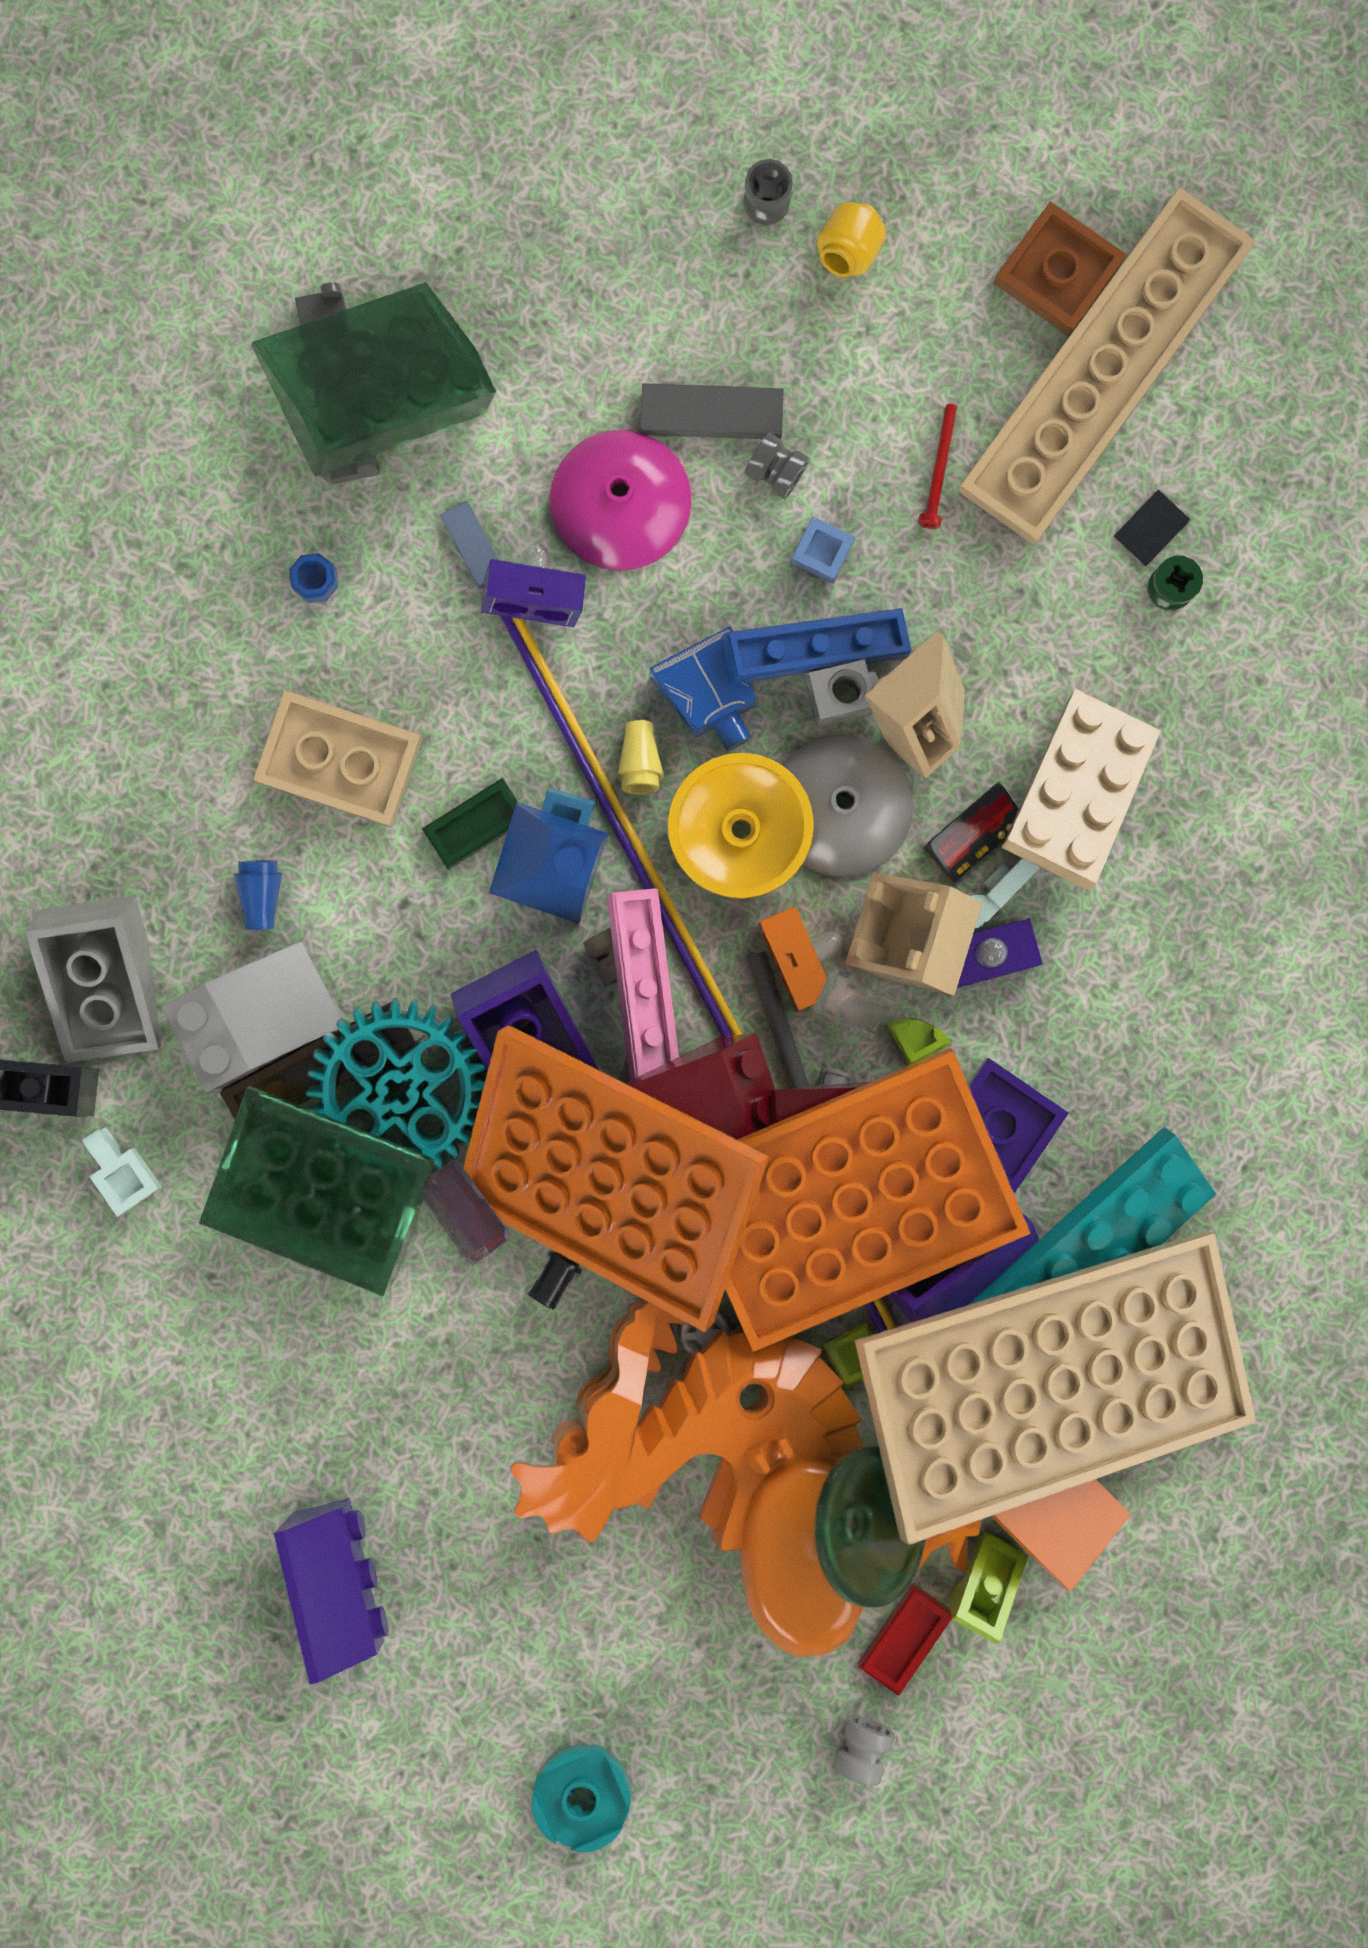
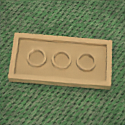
(1081, 790)

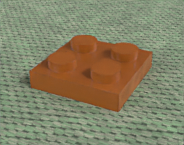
(1059, 268)

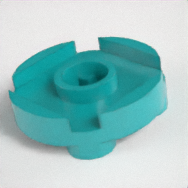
(570, 1824)

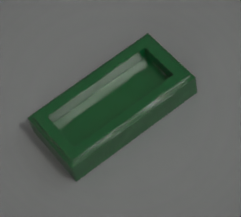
(472, 824)

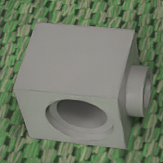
(825, 706)

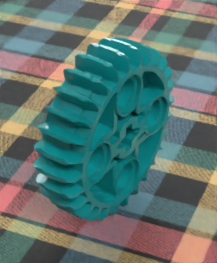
(378, 1105)

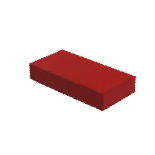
(905, 1639)

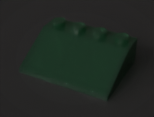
(374, 377)
(318, 1191)

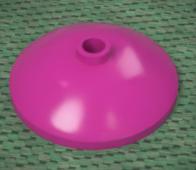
(626, 529)

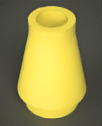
(639, 760)

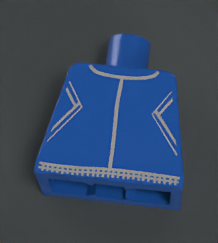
(701, 691)

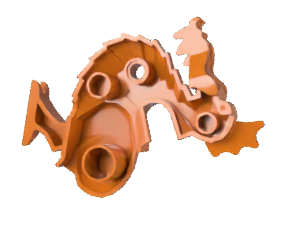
(766, 1474)

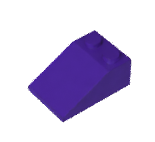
(520, 997)

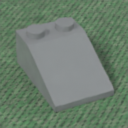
(96, 978)
(252, 1017)

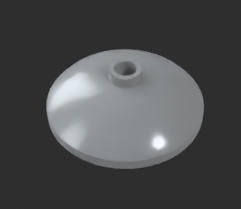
(882, 809)

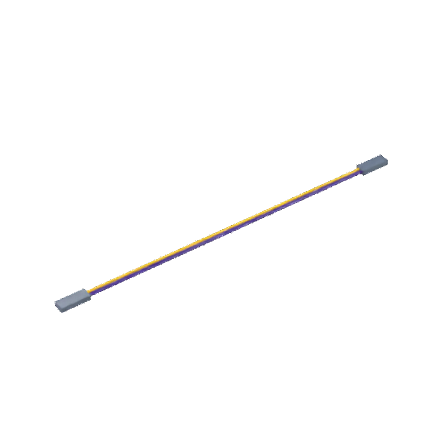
(477, 554)

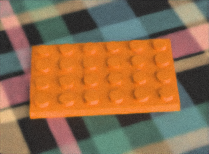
(612, 1177)
(869, 1200)

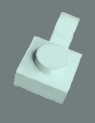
(122, 1177)

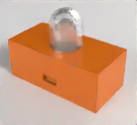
(799, 956)

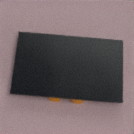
(1152, 527)

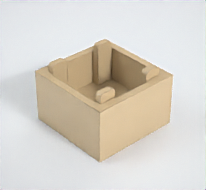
(914, 933)

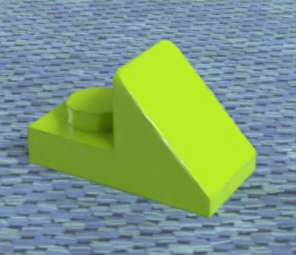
(988, 1588)

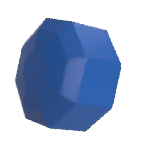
(313, 578)

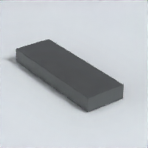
(711, 411)

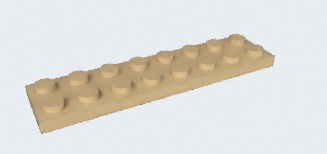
(1106, 366)

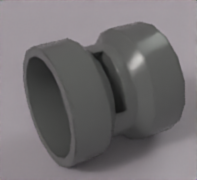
(767, 181)
(777, 465)

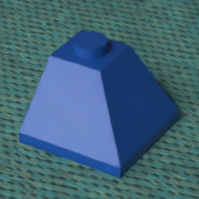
(548, 862)

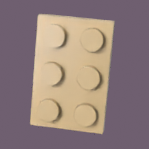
(338, 758)

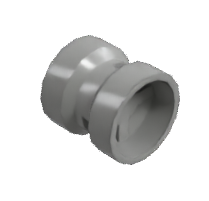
(864, 1748)

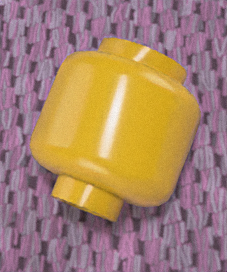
(851, 239)

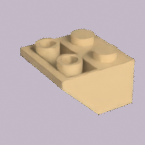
(921, 706)

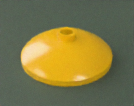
(735, 791)

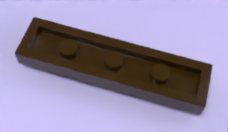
(289, 1076)

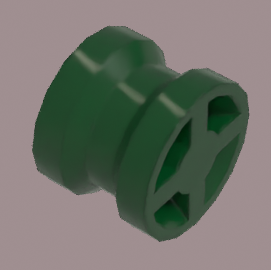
(1165, 589)

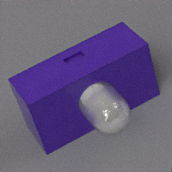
(533, 589)
(1000, 953)

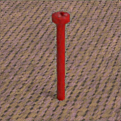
(930, 519)

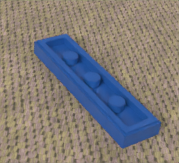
(815, 645)

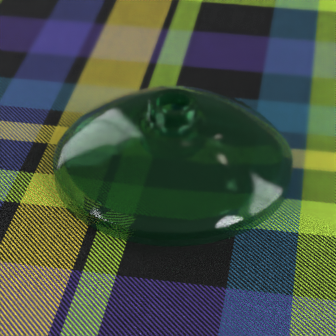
(859, 1533)

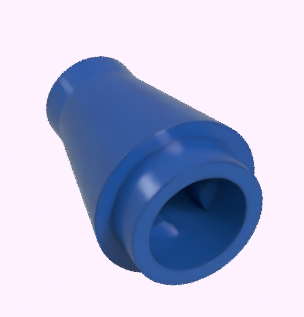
(258, 892)

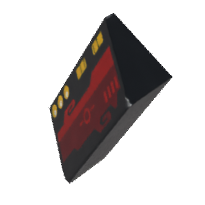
(973, 833)

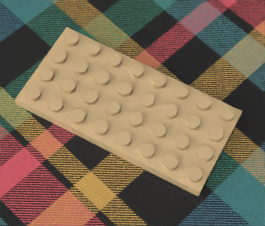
(1054, 1385)

